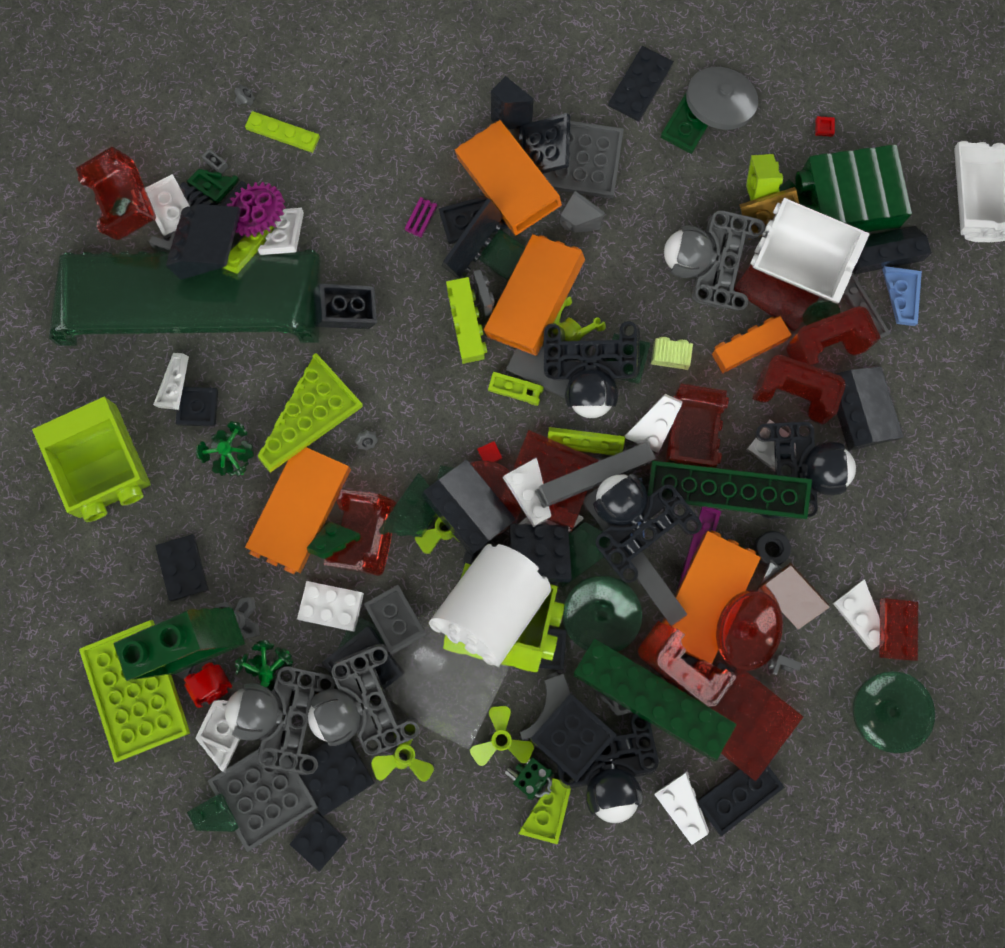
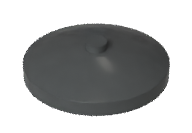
(722, 98)

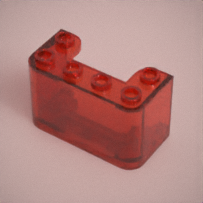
(115, 176)
(851, 327)
(805, 381)
(696, 426)
(663, 652)

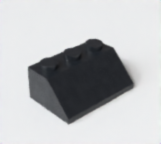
(511, 104)

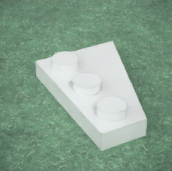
(172, 384)
(655, 423)
(523, 484)
(861, 613)
(682, 806)

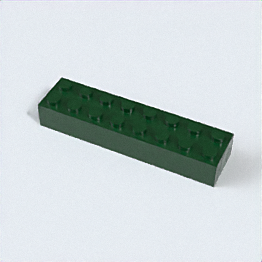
(733, 489)
(655, 700)

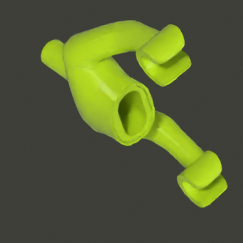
(572, 329)

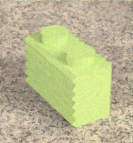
(672, 353)

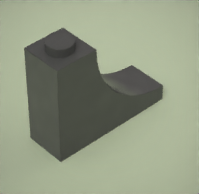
(556, 693)

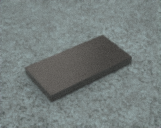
(532, 370)

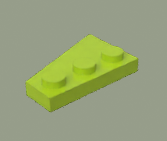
(548, 814)

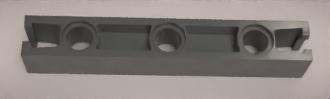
(594, 475)

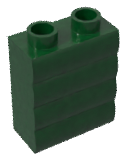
(857, 187)
(179, 643)

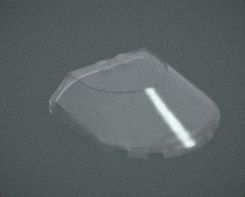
(443, 687)

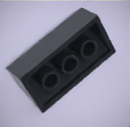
(893, 249)

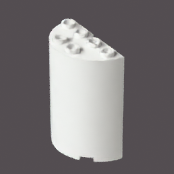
(981, 190)
(809, 250)
(492, 603)

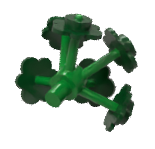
(223, 444)
(259, 665)

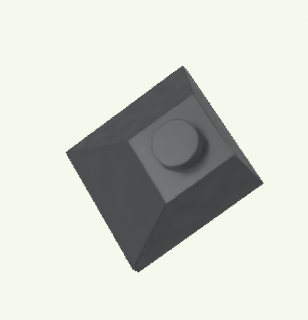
(581, 215)

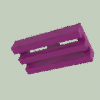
(426, 204)

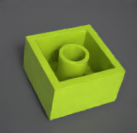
(763, 176)

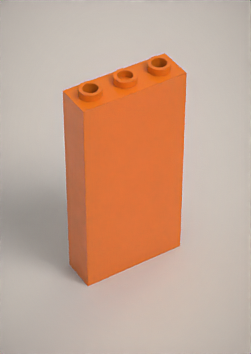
(508, 177)
(534, 294)
(297, 509)
(712, 579)

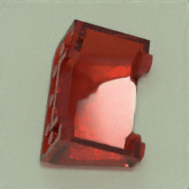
(363, 514)

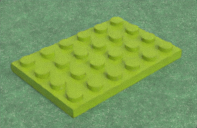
(133, 712)

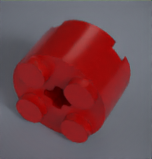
(207, 684)

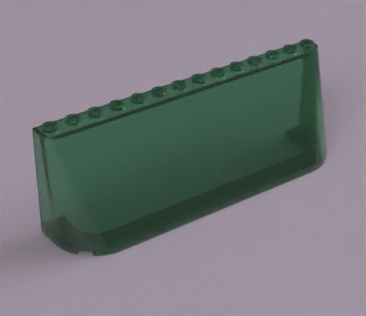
(145, 297)

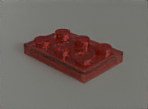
(898, 629)

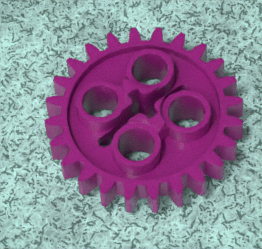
(259, 208)

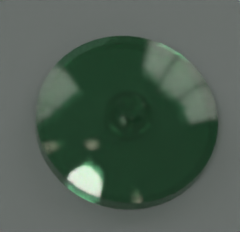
(602, 610)
(894, 712)

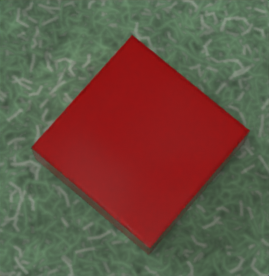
(825, 126)
(490, 452)

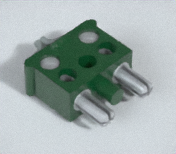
(536, 782)

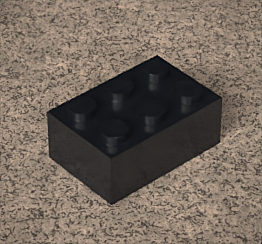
(344, 306)

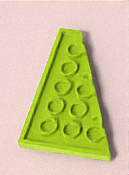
(313, 410)

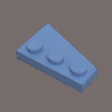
(904, 293)

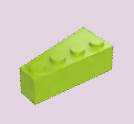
(465, 320)

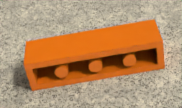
(751, 344)

